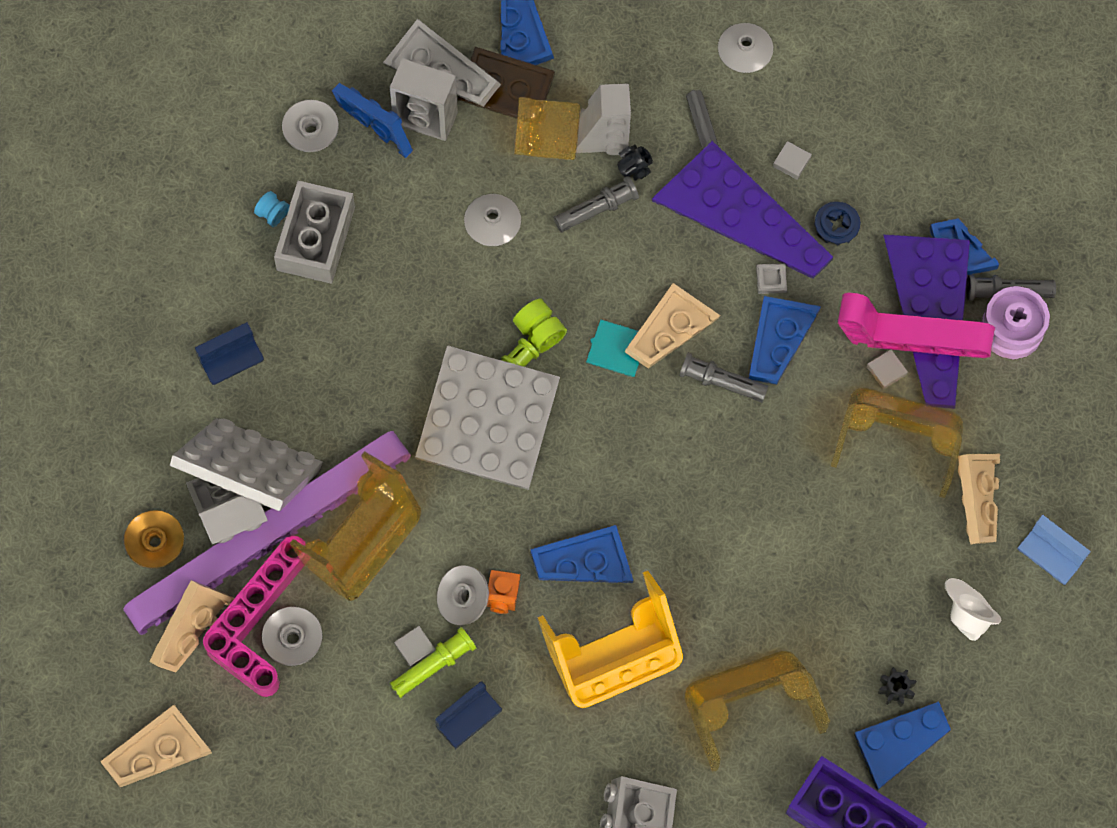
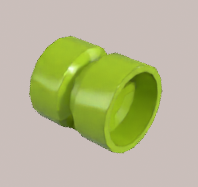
(537, 323)

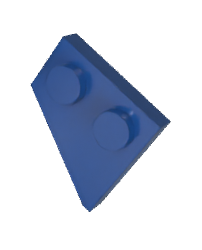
(979, 260)

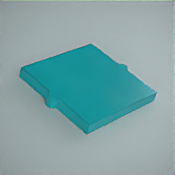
(610, 346)

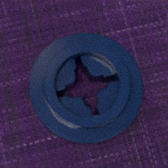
(833, 211)

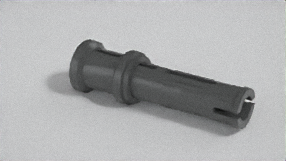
(607, 200)
(989, 286)
(711, 374)

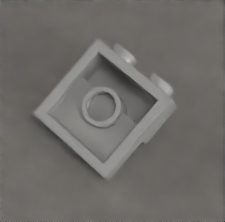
(638, 804)

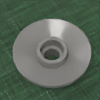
(741, 57)
(308, 114)
(492, 231)
(453, 593)
(287, 622)

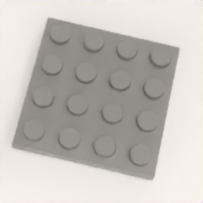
(487, 417)
(247, 463)

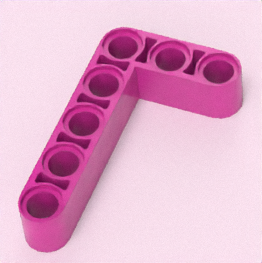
(912, 333)
(253, 613)

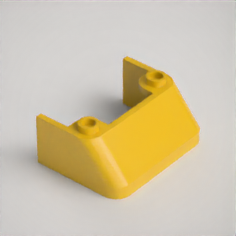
(620, 658)

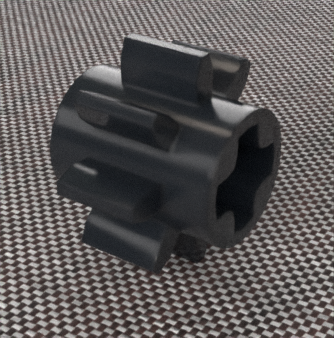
(635, 162)
(902, 692)

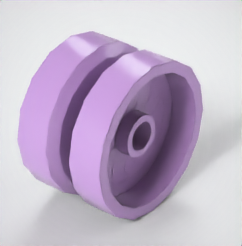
(1018, 320)

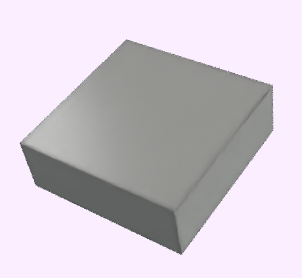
(792, 160)
(771, 278)
(887, 369)
(414, 646)

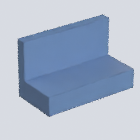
(1054, 550)

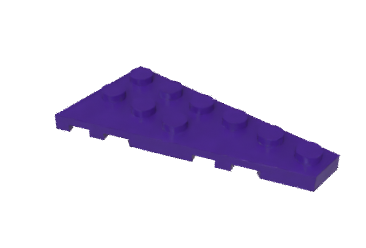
(734, 205)
(932, 284)

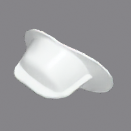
(970, 609)

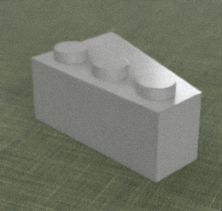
(606, 121)

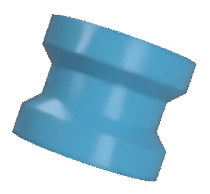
(271, 208)

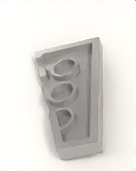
(435, 52)

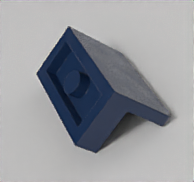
(229, 354)
(467, 715)

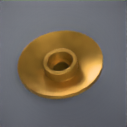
(149, 526)

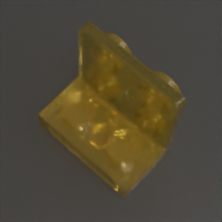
(547, 129)

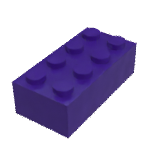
(840, 800)

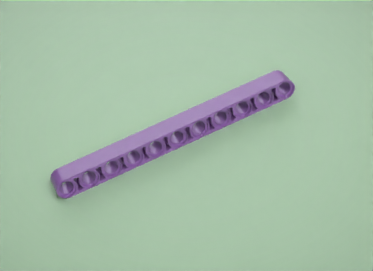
(231, 557)

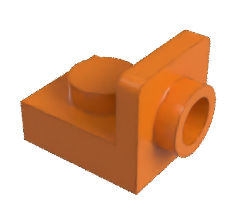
(503, 591)

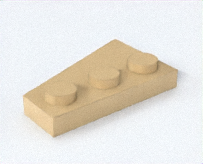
(669, 326)
(978, 490)
(190, 619)
(156, 748)

